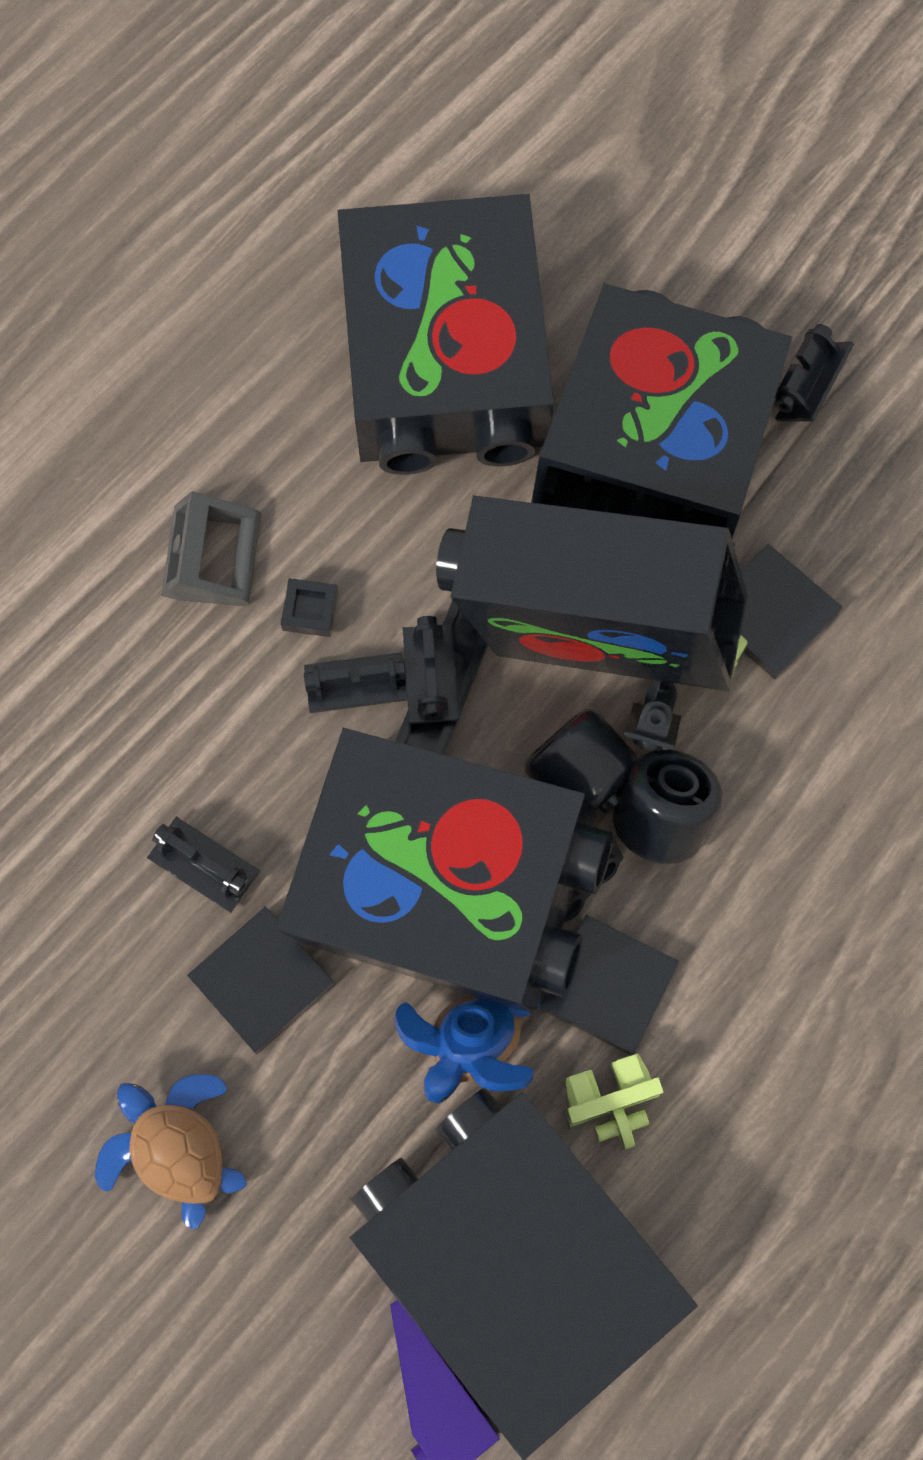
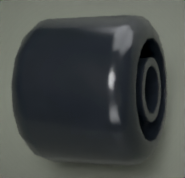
(584, 758)
(667, 806)

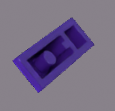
(439, 1406)

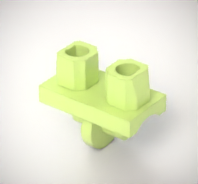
(634, 1088)

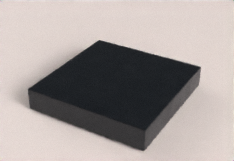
(781, 611)
(260, 980)
(613, 986)

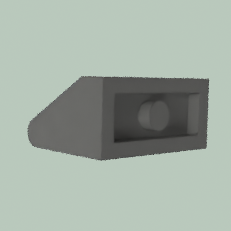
(186, 549)

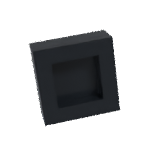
(309, 607)

